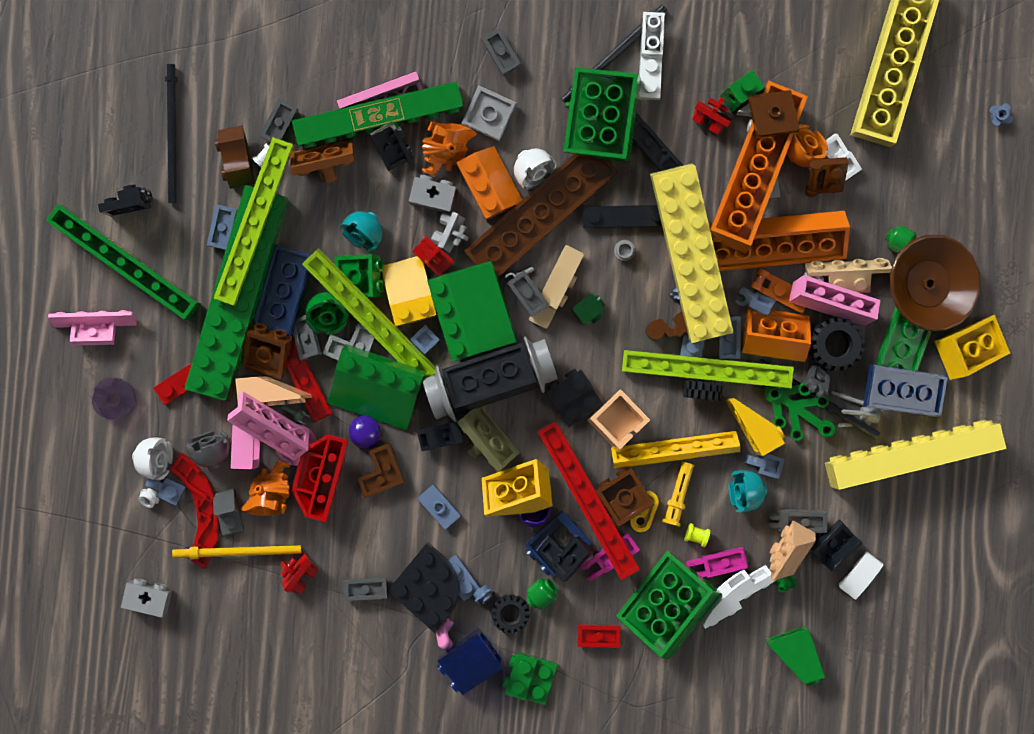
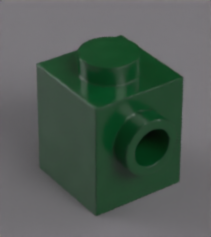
(589, 309)

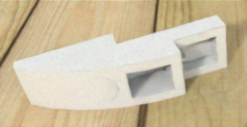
(651, 55)
(734, 590)

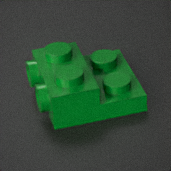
(363, 272)
(529, 677)

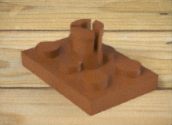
(322, 159)

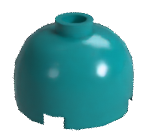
(363, 229)
(747, 491)

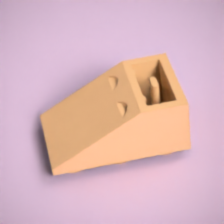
(270, 391)
(790, 550)

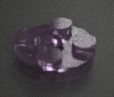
(118, 387)

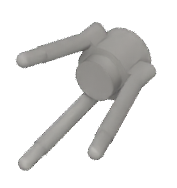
(867, 414)

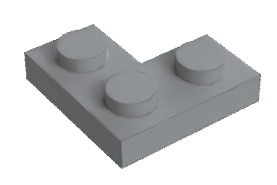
(360, 339)

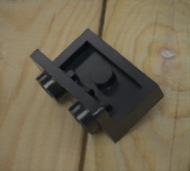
(391, 146)
(835, 546)

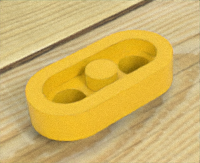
(648, 515)

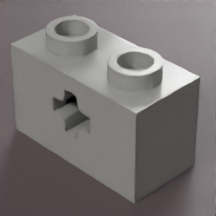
(420, 196)
(135, 601)

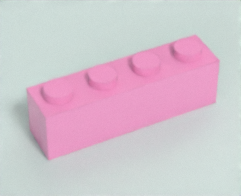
(834, 300)

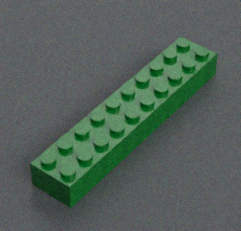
(225, 325)

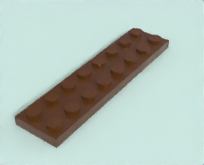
(540, 212)

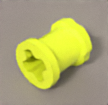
(697, 535)

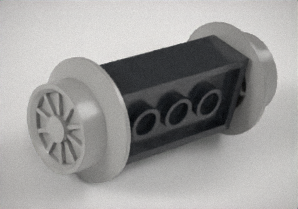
(489, 378)

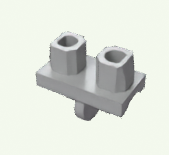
(453, 232)

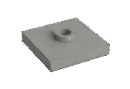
(489, 113)

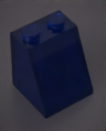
(470, 662)

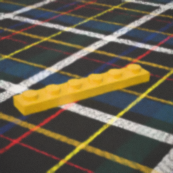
(676, 449)

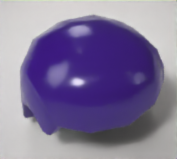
(364, 432)
(536, 518)

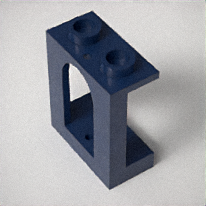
(535, 543)

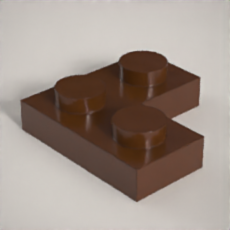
(387, 472)

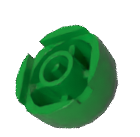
(326, 314)

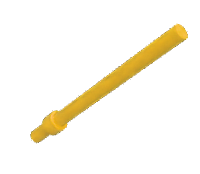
(195, 552)

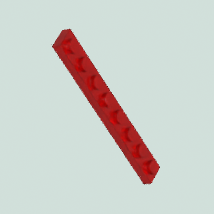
(588, 500)

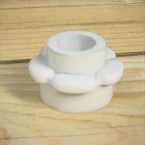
(148, 497)

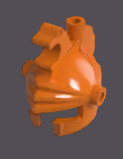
(445, 145)
(268, 492)

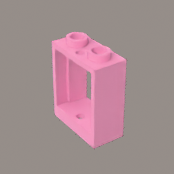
(245, 450)

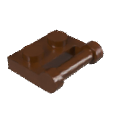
(833, 176)

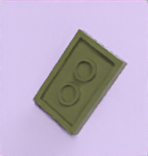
(487, 439)

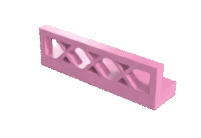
(381, 91)
(269, 430)

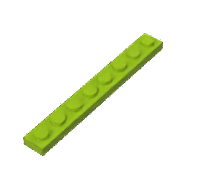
(253, 221)
(366, 312)
(707, 369)

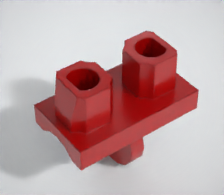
(720, 120)
(433, 256)
(293, 572)

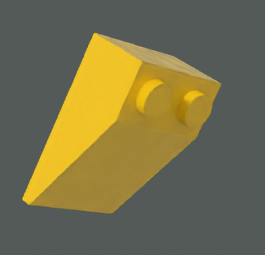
(408, 291)
(972, 347)
(759, 432)
(517, 490)

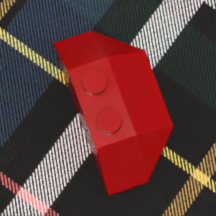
(319, 476)

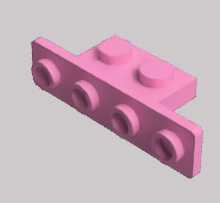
(92, 328)

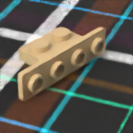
(850, 275)
(557, 284)

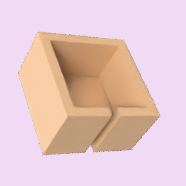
(618, 419)

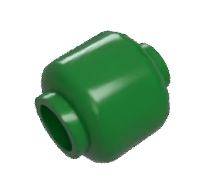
(899, 238)
(542, 594)

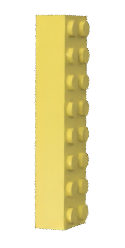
(894, 70)
(691, 253)
(915, 455)

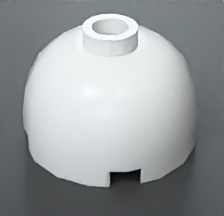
(533, 167)
(152, 458)

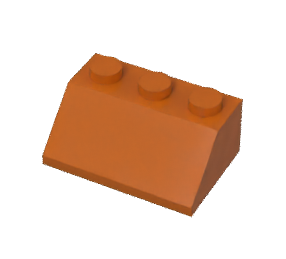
(489, 182)
(777, 335)

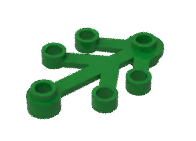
(796, 408)

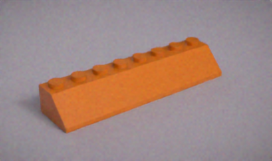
(752, 182)
(790, 241)

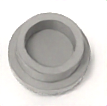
(624, 250)

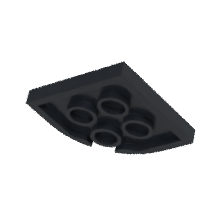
(428, 587)

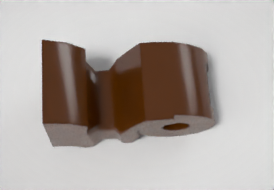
(657, 328)

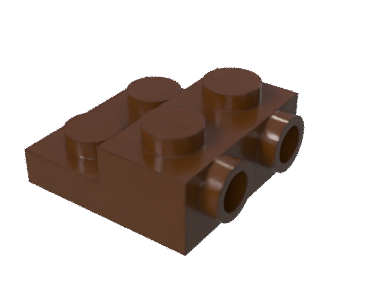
(266, 350)
(624, 496)

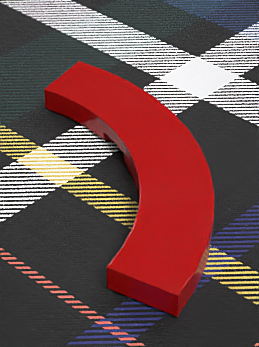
(203, 495)

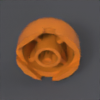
(806, 146)

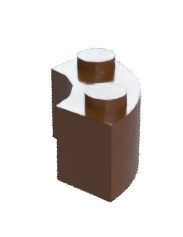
(235, 157)

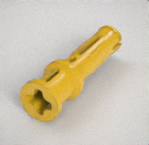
(686, 468)

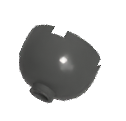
(209, 449)

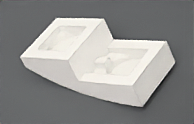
(837, 149)
(861, 575)

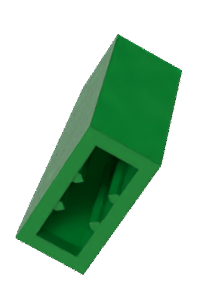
(799, 654)

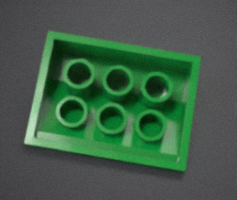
(602, 114)
(472, 311)
(375, 386)
(668, 605)

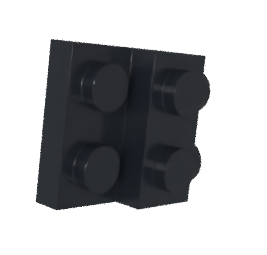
(130, 200)
(573, 397)

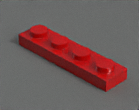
(173, 386)

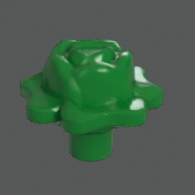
(786, 583)

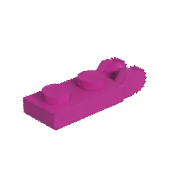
(603, 560)
(721, 562)

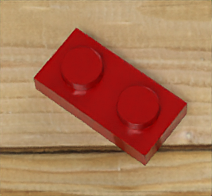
(598, 635)

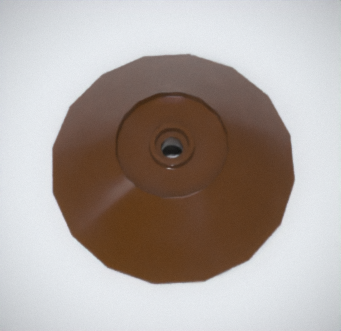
(952, 279)

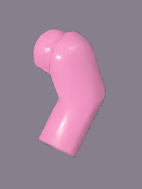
(443, 639)

